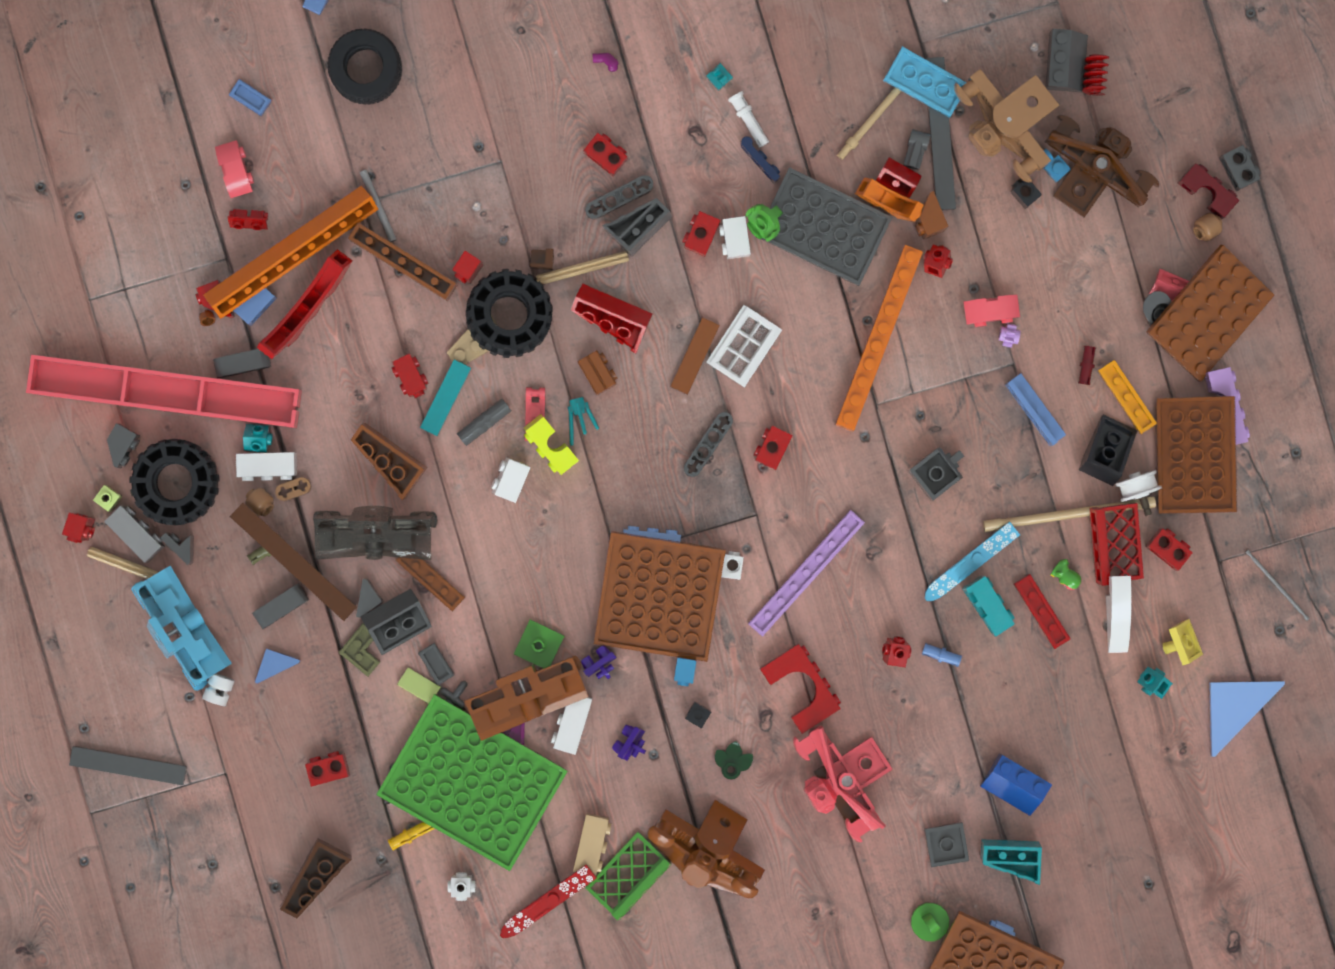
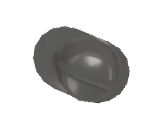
(1155, 305)

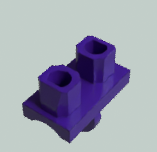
(591, 667)
(632, 745)

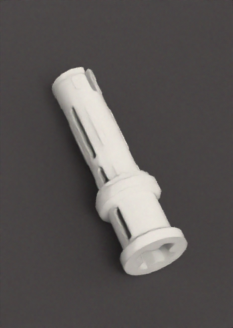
(744, 111)

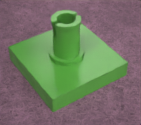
(539, 644)

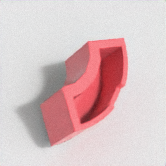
(236, 177)
(985, 310)

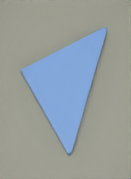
(1234, 706)

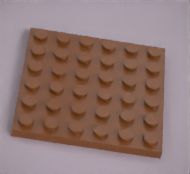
(659, 596)

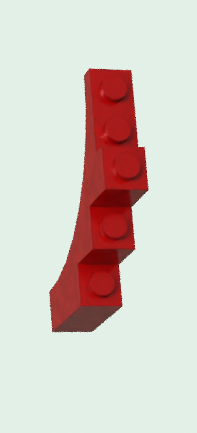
(307, 306)

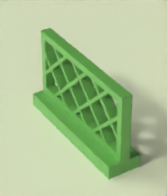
(640, 888)

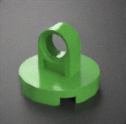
(764, 221)
(929, 921)

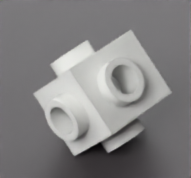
(466, 881)

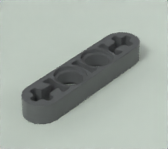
(617, 194)
(705, 442)

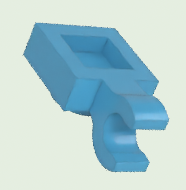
(1057, 167)

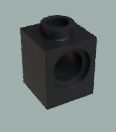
(1025, 201)
(698, 715)

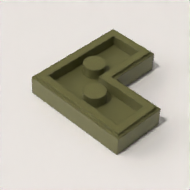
(356, 651)

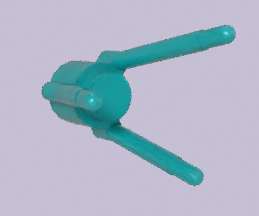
(578, 407)

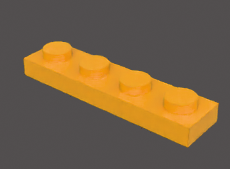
(1127, 397)

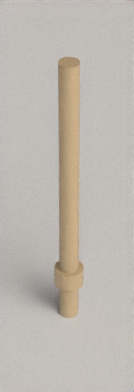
(852, 142)

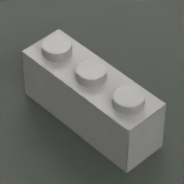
(135, 533)

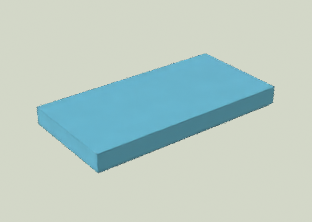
(924, 81)

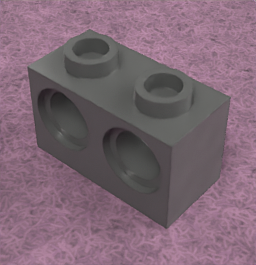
(1235, 170)

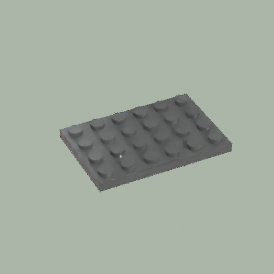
(827, 227)

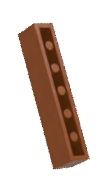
(402, 261)

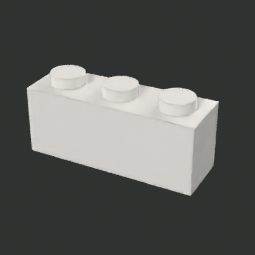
(266, 466)
(571, 726)

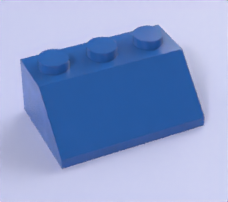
(1015, 785)

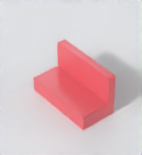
(1168, 283)

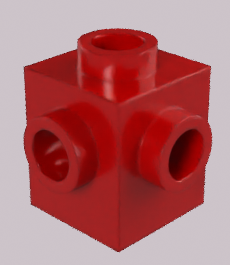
(937, 260)
(896, 651)

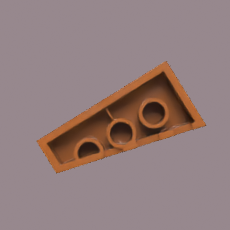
(389, 460)

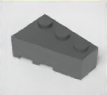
(638, 226)

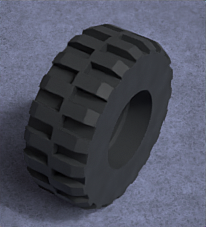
(516, 286)
(145, 482)

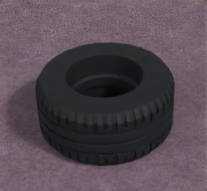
(349, 45)

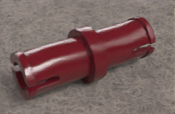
(1087, 365)

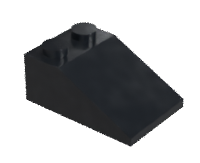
(1108, 450)

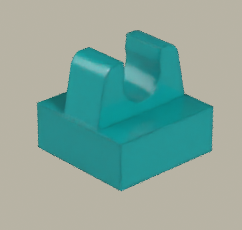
(719, 77)

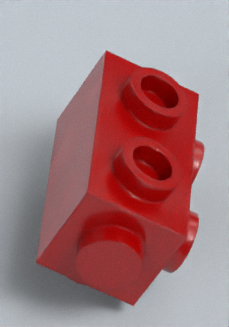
(412, 381)

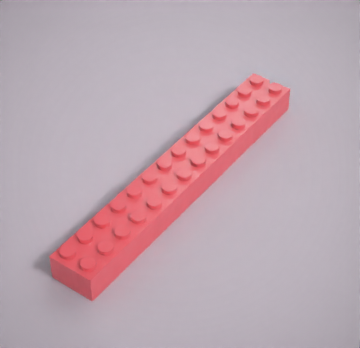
(163, 391)

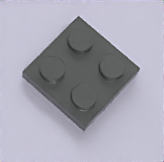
(946, 844)

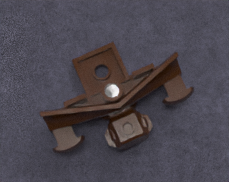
(1097, 167)

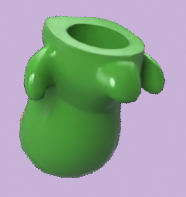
(1066, 576)

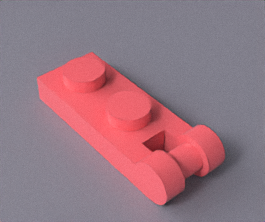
(534, 409)

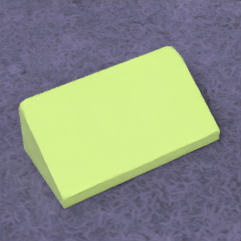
(418, 685)

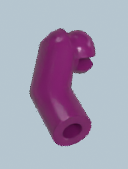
(606, 58)

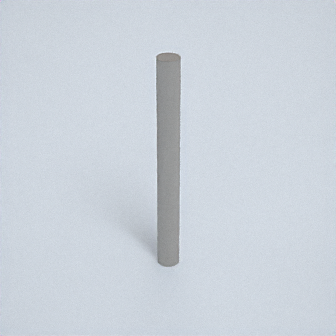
(381, 213)

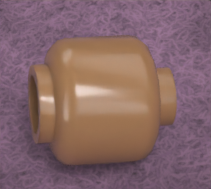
(1207, 227)
(259, 501)

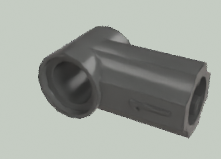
(917, 145)

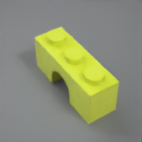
(560, 458)

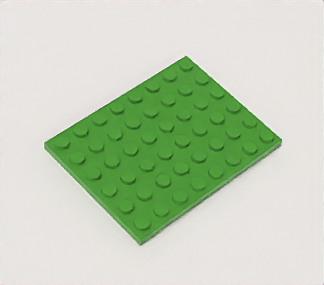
(470, 788)

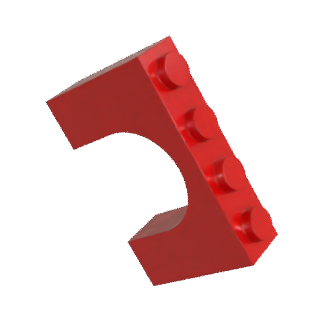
(823, 703)

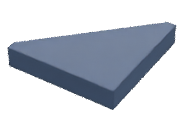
(274, 663)

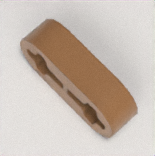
(295, 493)

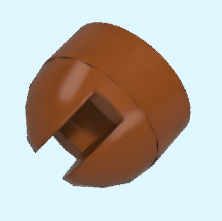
(206, 318)

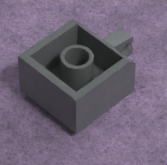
(937, 472)

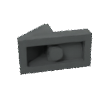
(184, 550)

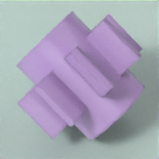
(1009, 335)

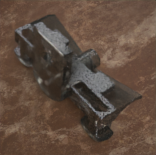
(373, 534)

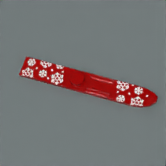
(548, 902)

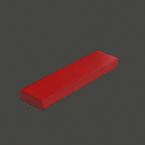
(1041, 611)

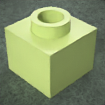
(114, 498)

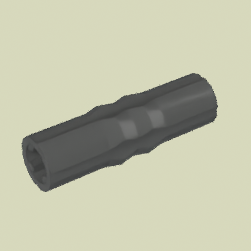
(484, 422)

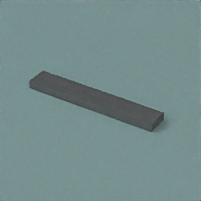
(128, 765)

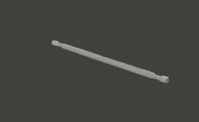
(1277, 585)

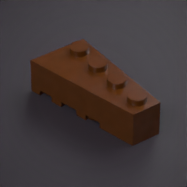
(316, 873)

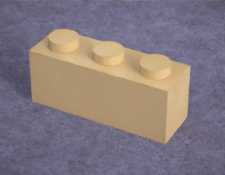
(592, 842)

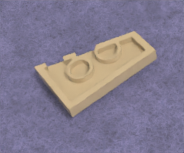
(466, 348)

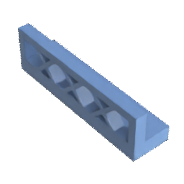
(1035, 410)

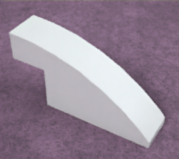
(1118, 613)

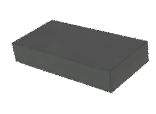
(436, 664)

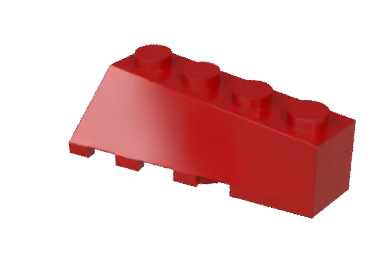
(612, 315)

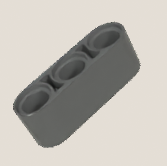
(241, 363)
(280, 606)

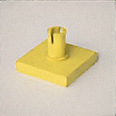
(1183, 642)

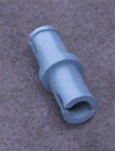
(942, 655)

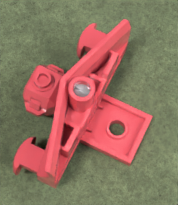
(844, 778)

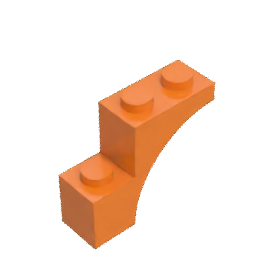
(892, 202)

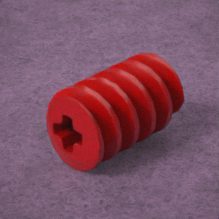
(1094, 75)

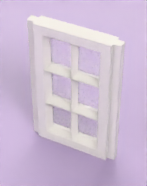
(744, 346)

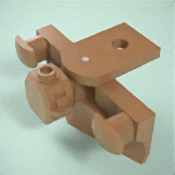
(1008, 120)

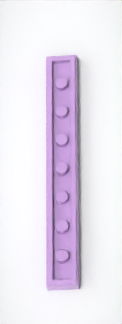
(806, 573)

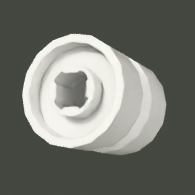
(219, 682)

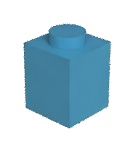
(684, 671)

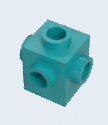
(257, 438)
(1154, 682)

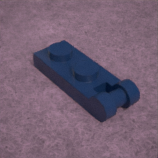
(759, 159)

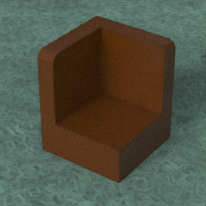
(542, 259)

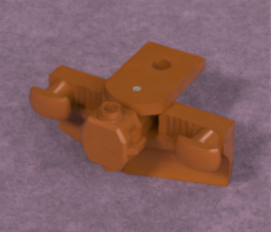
(707, 853)

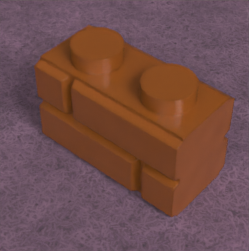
(597, 372)

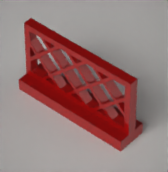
(1100, 542)

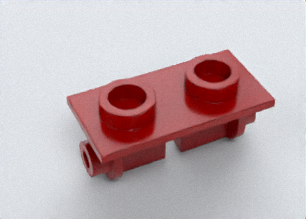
(257, 220)

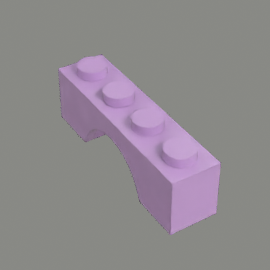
(1222, 383)

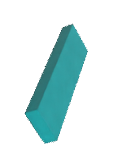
(445, 397)

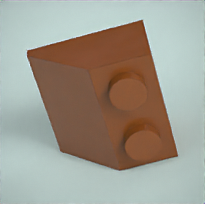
(931, 219)

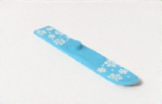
(971, 562)

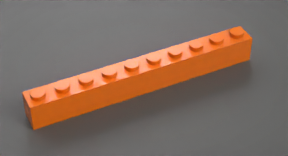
(290, 252)
(878, 338)

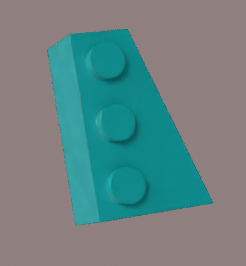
(989, 605)
(1014, 857)

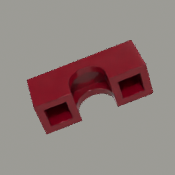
(1222, 199)

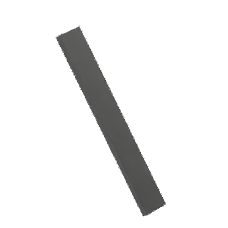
(941, 153)

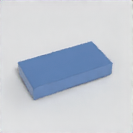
(250, 97)

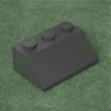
(1066, 60)
(396, 621)

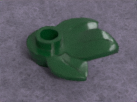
(733, 757)

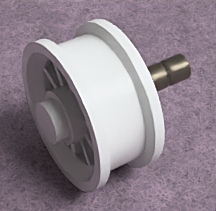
(1139, 487)

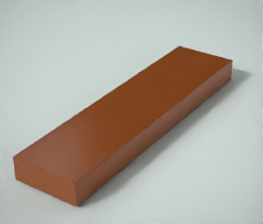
(695, 356)
(432, 581)

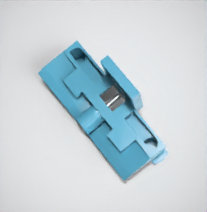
(196, 648)

